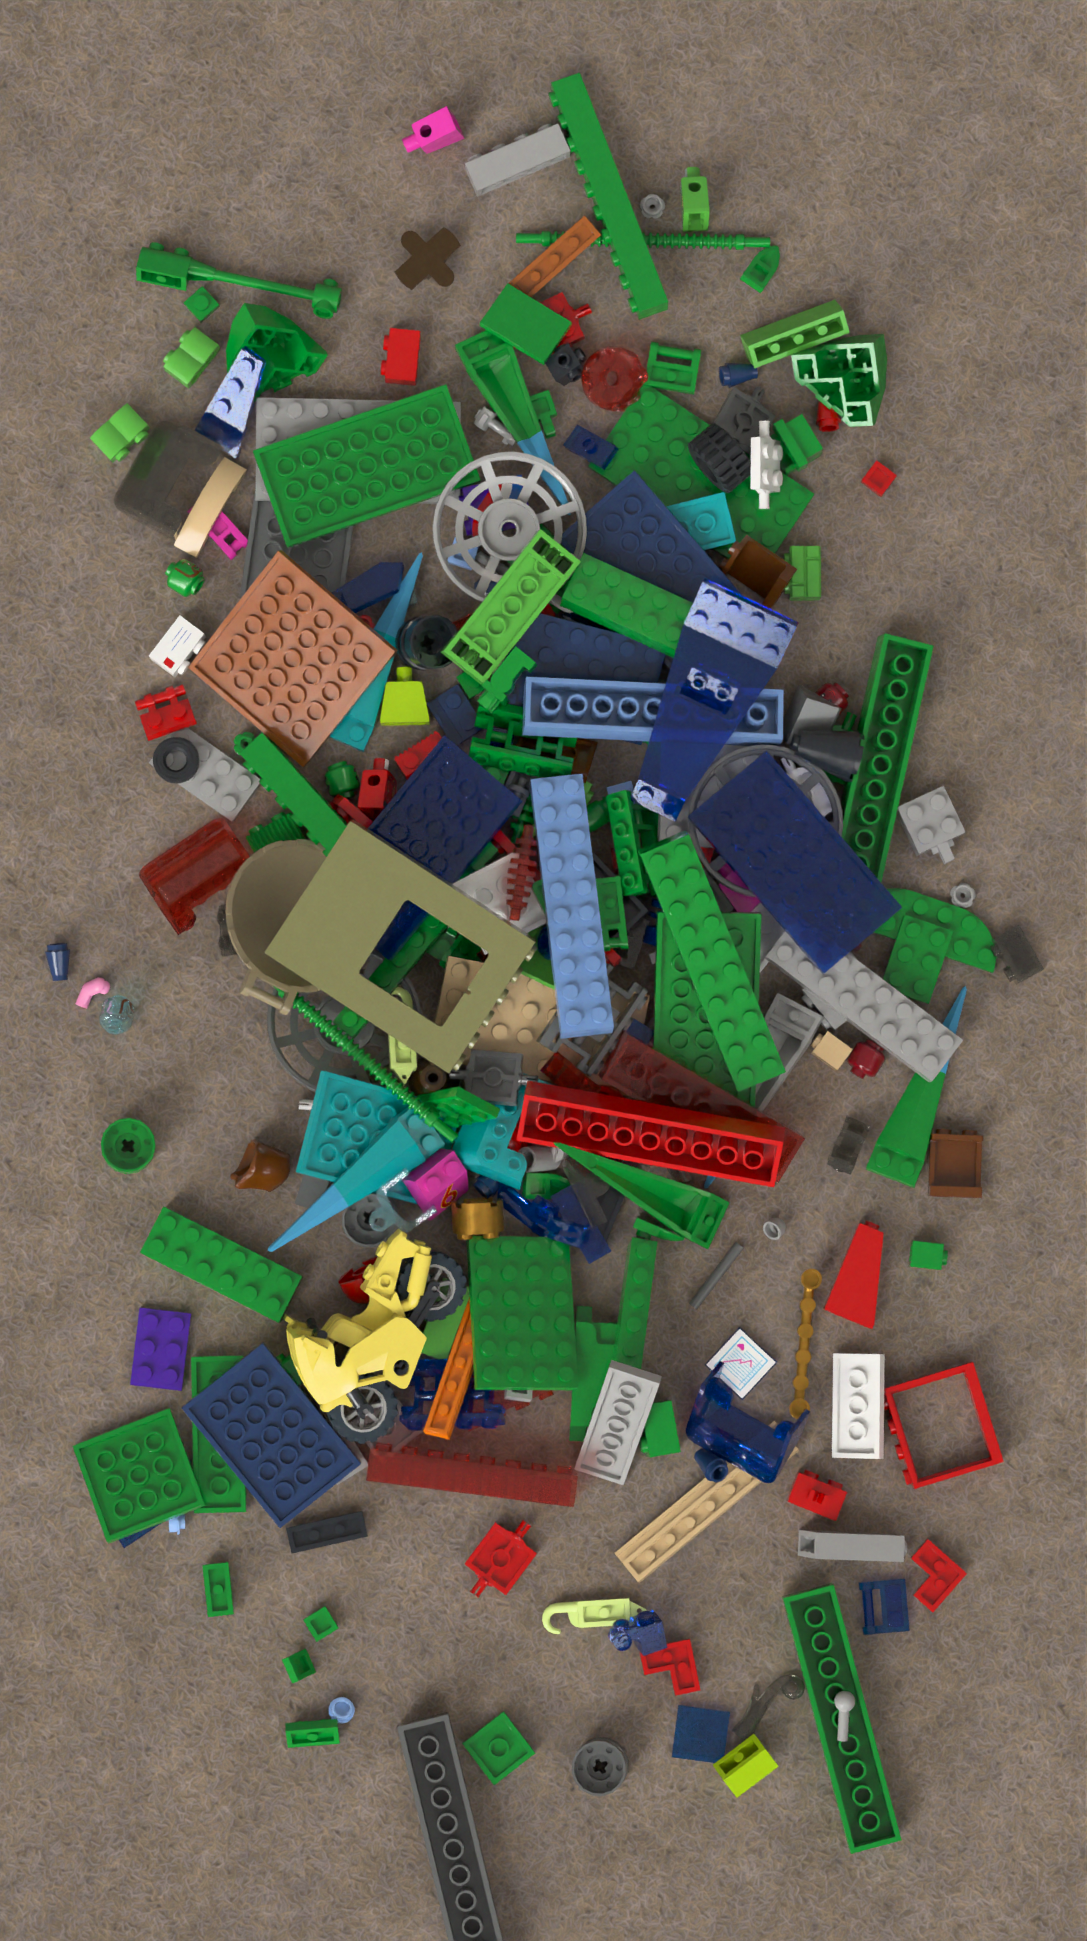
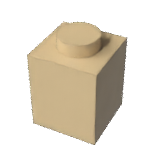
(830, 1050)

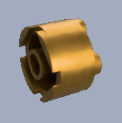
(477, 1217)

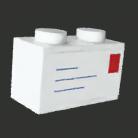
(178, 646)

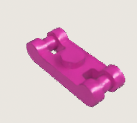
(221, 530)

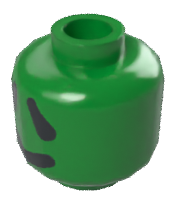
(342, 780)

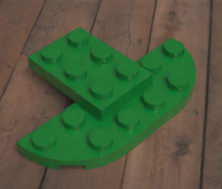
(925, 935)

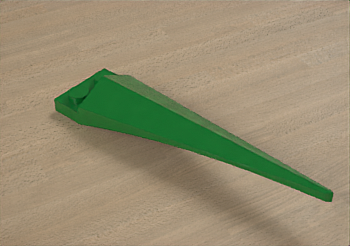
(679, 1206)

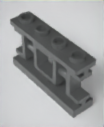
(610, 1042)

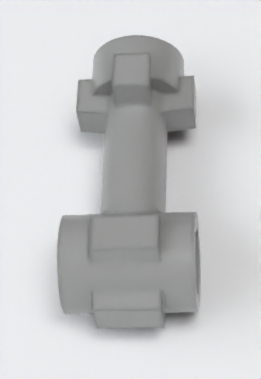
(485, 419)

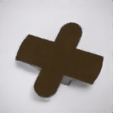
(427, 258)

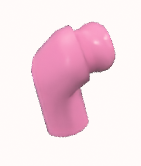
(91, 988)

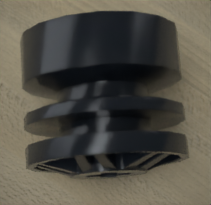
(436, 632)

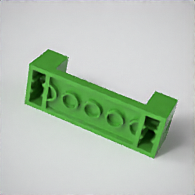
(511, 607)

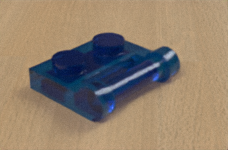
(893, 1606)

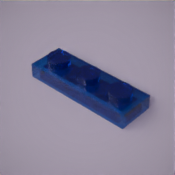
(572, 1210)

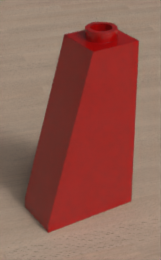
(856, 1283)

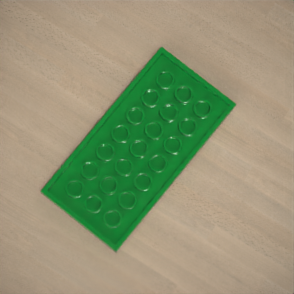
(655, 444)
(365, 466)
(678, 1016)

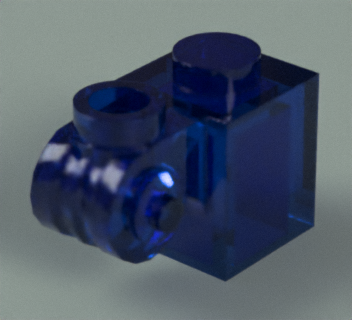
(644, 1629)

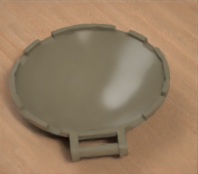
(257, 907)

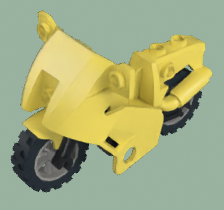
(383, 1337)

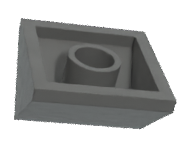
(808, 712)

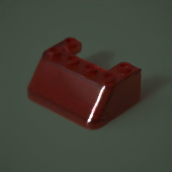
(193, 872)

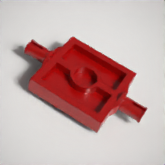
(560, 305)
(500, 1558)

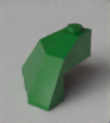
(276, 340)
(846, 376)

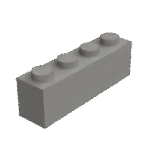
(517, 159)

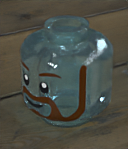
(116, 1014)

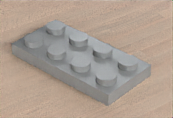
(218, 780)

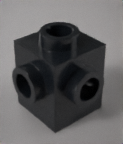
(566, 363)

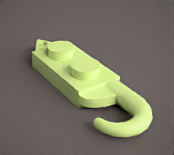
(401, 1057)
(591, 1612)

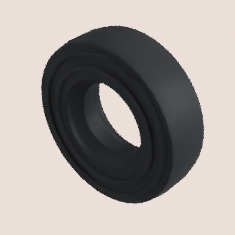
(183, 774)

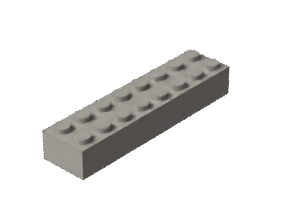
(872, 1008)

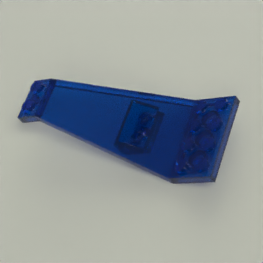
(730, 648)

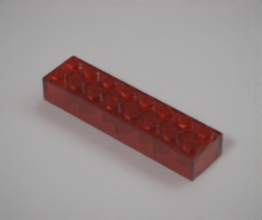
(661, 1080)
(472, 1476)

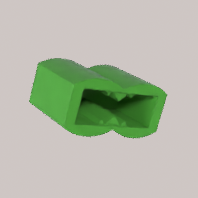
(190, 357)
(120, 433)

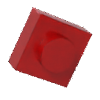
(878, 478)

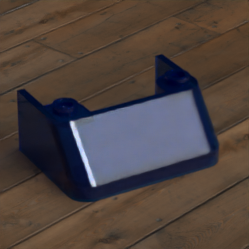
(738, 1436)

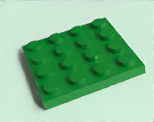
(139, 1475)

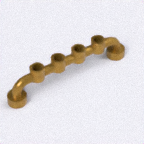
(810, 1280)

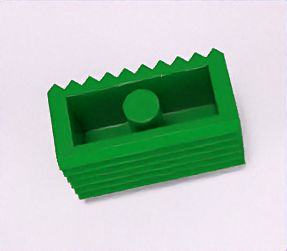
(280, 829)

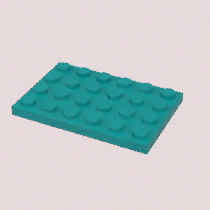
(344, 1123)

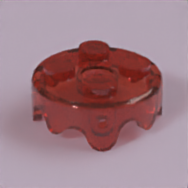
(629, 373)

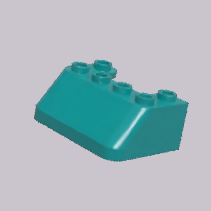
(484, 1145)

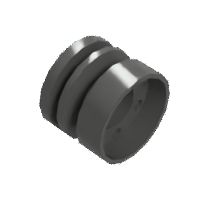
(358, 1227)
(596, 1781)

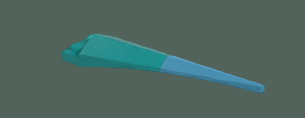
(360, 721)
(399, 1145)

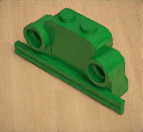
(594, 1354)

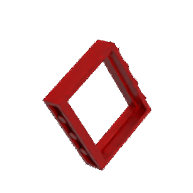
(902, 1449)

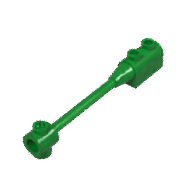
(179, 268)

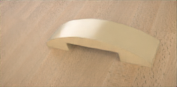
(209, 506)

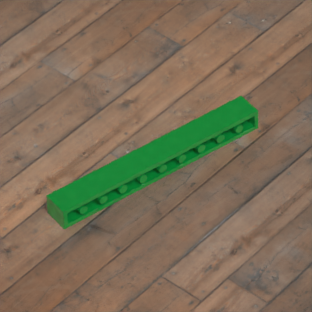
(609, 196)

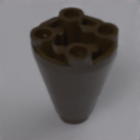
(419, 1079)

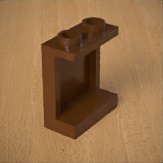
(955, 1164)

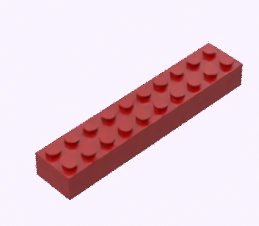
(651, 1133)

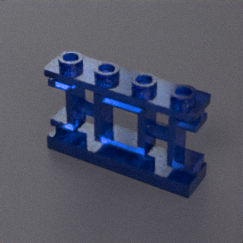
(413, 1416)

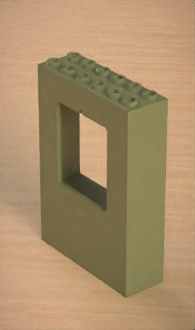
(347, 915)

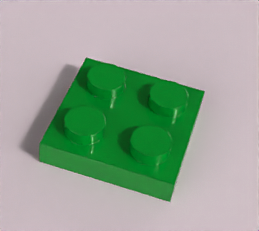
(498, 1748)

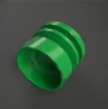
(128, 1130)

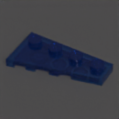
(233, 403)

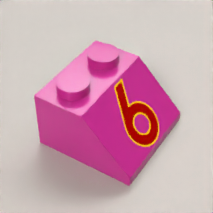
(437, 1181)

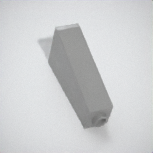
(851, 1546)

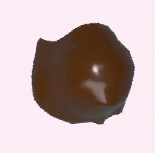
(262, 1167)

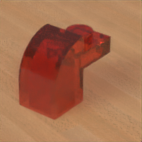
(567, 1075)

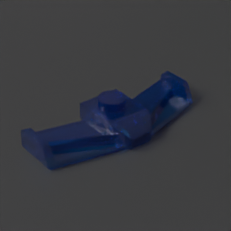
(543, 1218)

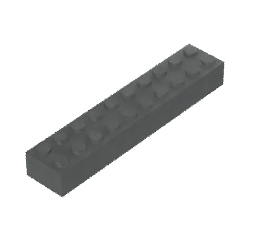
(449, 1829)

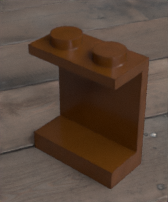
(758, 569)

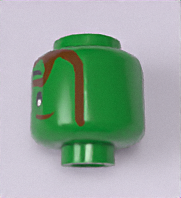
(185, 577)

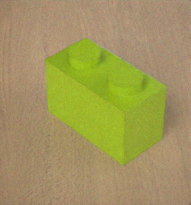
(745, 1765)

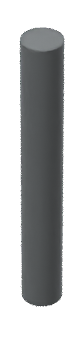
(716, 1275)

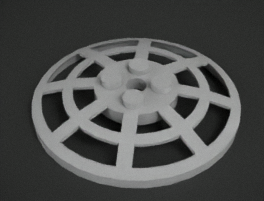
(500, 512)

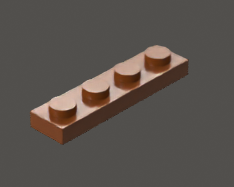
(556, 257)

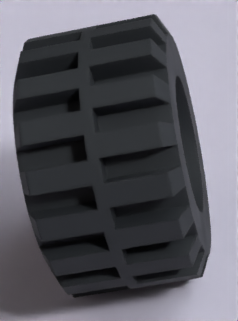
(720, 458)

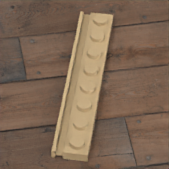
(685, 1520)

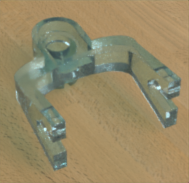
(389, 1214)

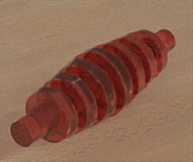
(521, 872)

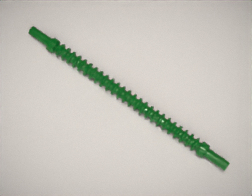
(739, 241)
(431, 1118)

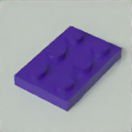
(160, 1349)

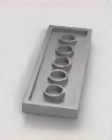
(617, 1422)

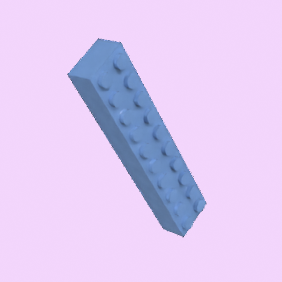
(628, 711)
(571, 906)

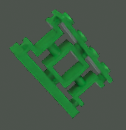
(515, 757)
(626, 823)

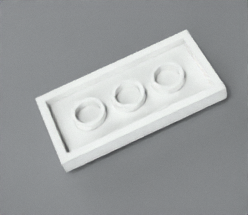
(858, 1406)

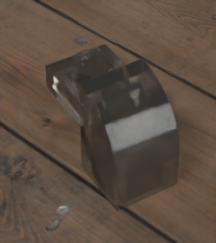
(848, 1145)

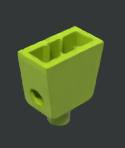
(404, 701)

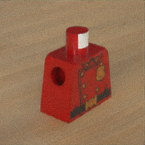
(376, 789)

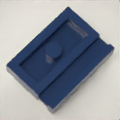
(454, 715)

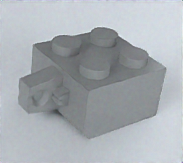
(931, 824)

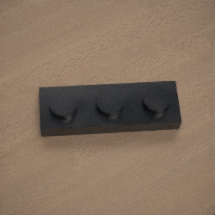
(327, 1532)

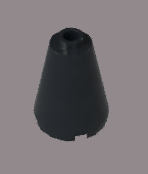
(830, 750)

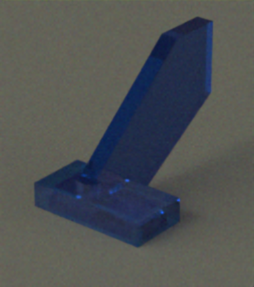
(371, 586)

